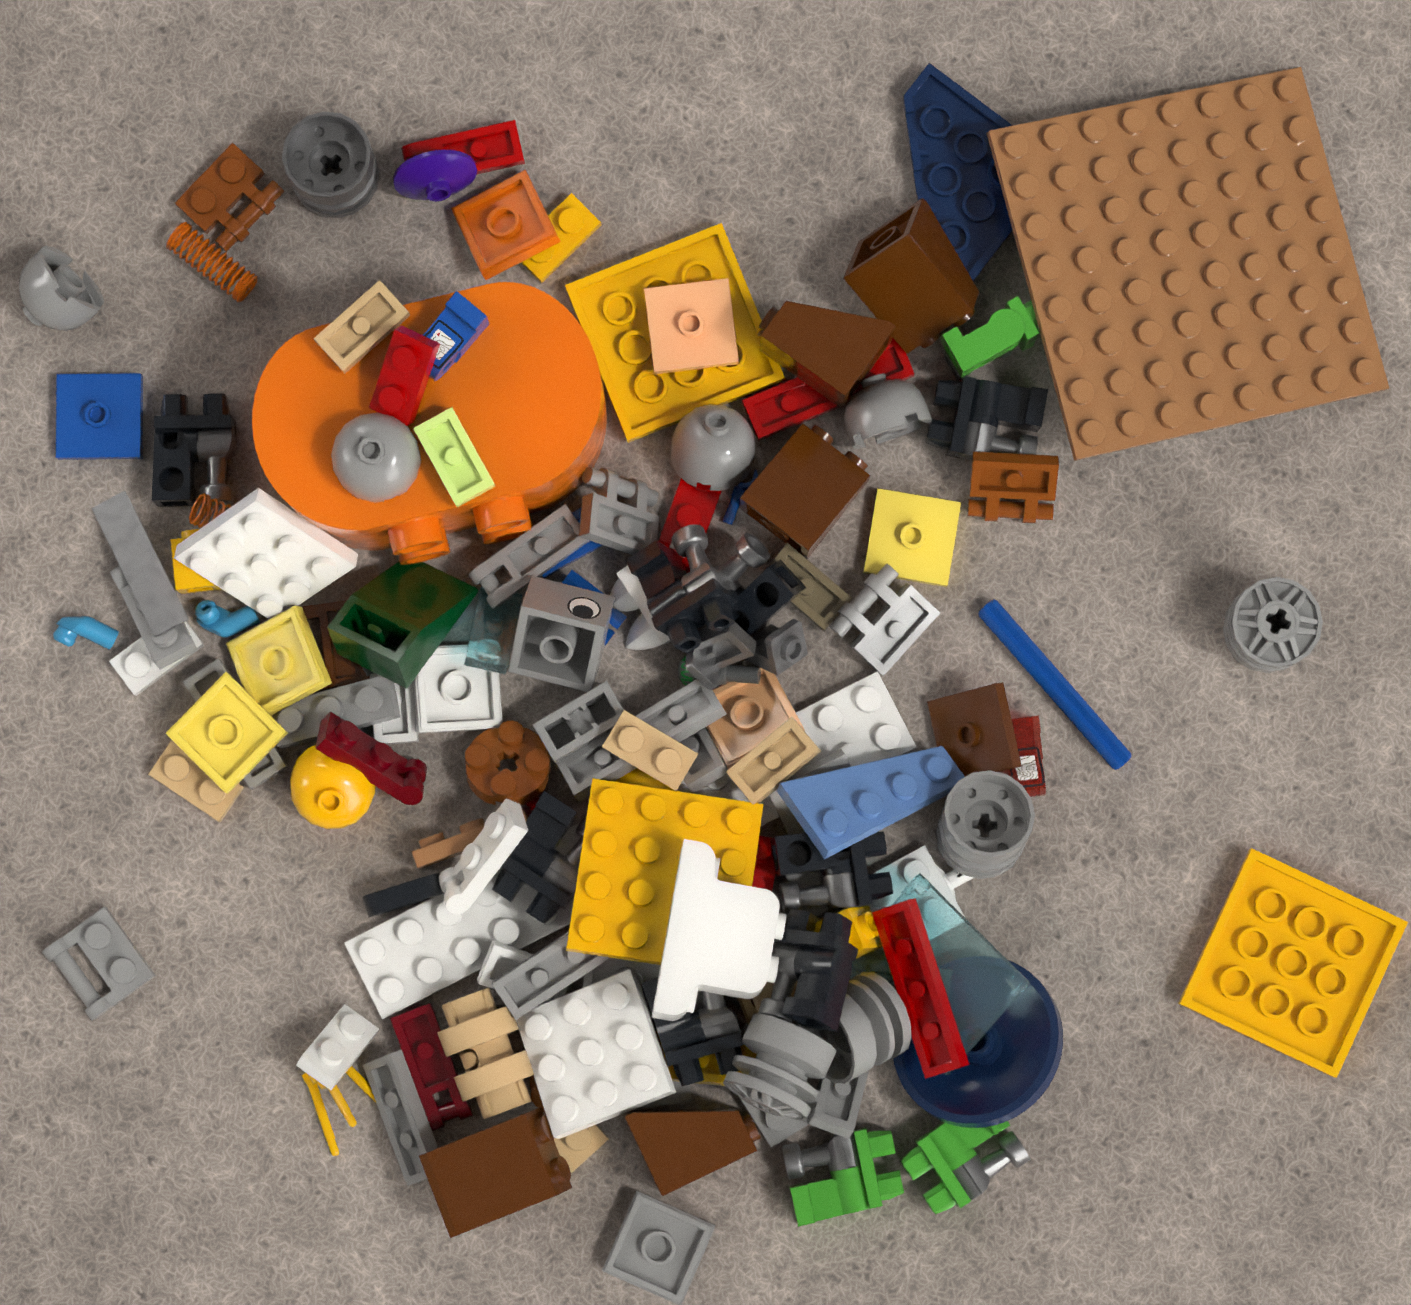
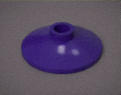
(435, 175)

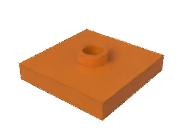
(505, 225)

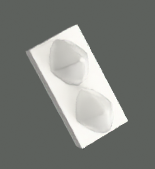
(630, 597)

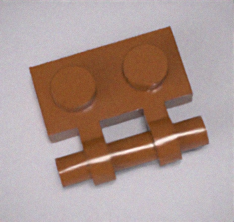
(221, 188)
(1013, 477)

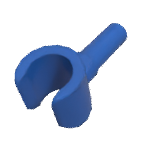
(734, 503)

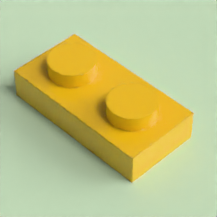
(573, 226)

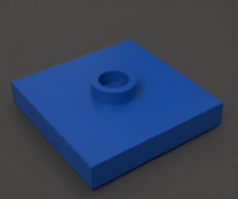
(99, 416)

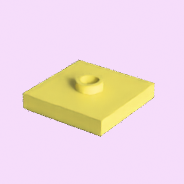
(912, 536)
(279, 661)
(226, 732)

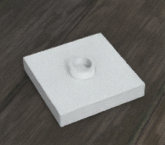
(455, 695)

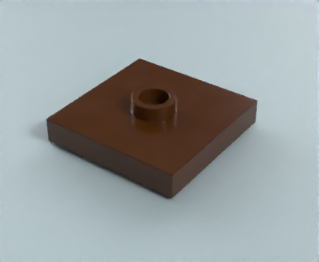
(976, 729)

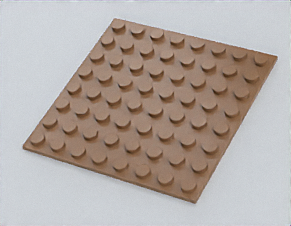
(1187, 262)

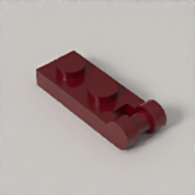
(376, 760)
(429, 1065)

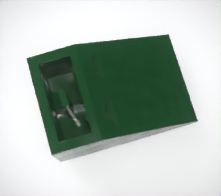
(400, 619)

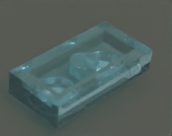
(492, 634)

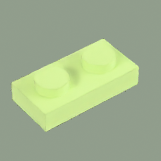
(454, 457)

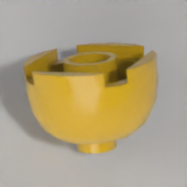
(329, 790)

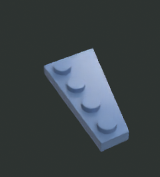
(865, 798)

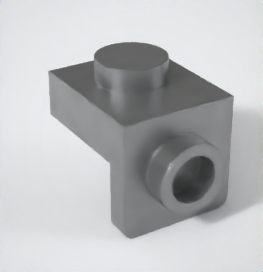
(779, 647)
(718, 651)

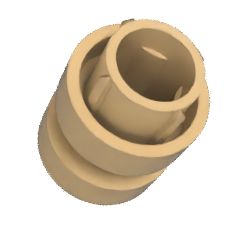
(481, 1039)

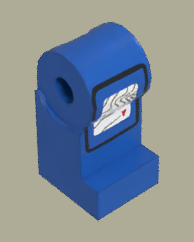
(455, 331)

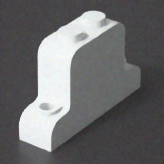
(715, 936)

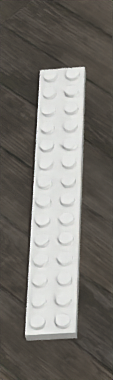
(435, 948)

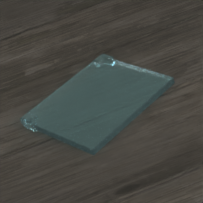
(973, 971)

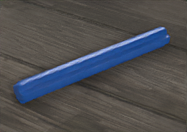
(1054, 684)

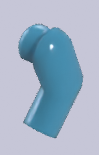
(223, 621)

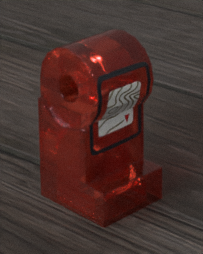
(1029, 745)

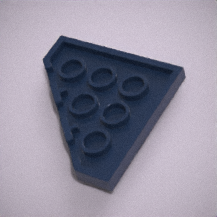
(956, 165)

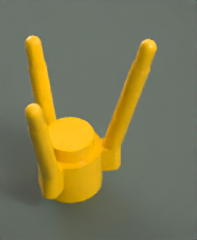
(340, 1102)

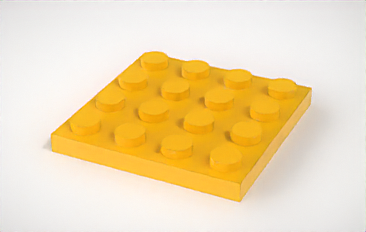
(616, 322)
(634, 857)
(1293, 963)

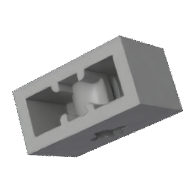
(579, 722)

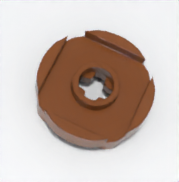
(502, 743)

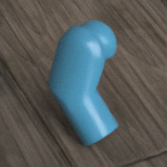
(86, 627)

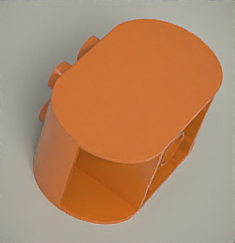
(520, 391)

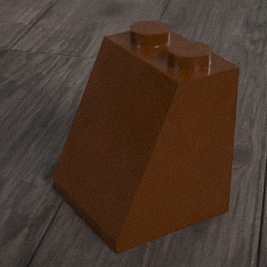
(912, 277)
(824, 346)
(805, 489)
(691, 1142)
(496, 1172)

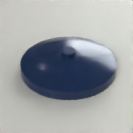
(1006, 1066)

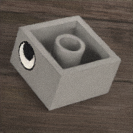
(561, 634)

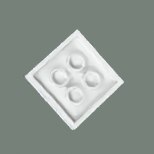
(266, 554)
(595, 1054)

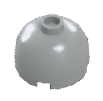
(56, 293)
(884, 410)
(713, 447)
(375, 457)

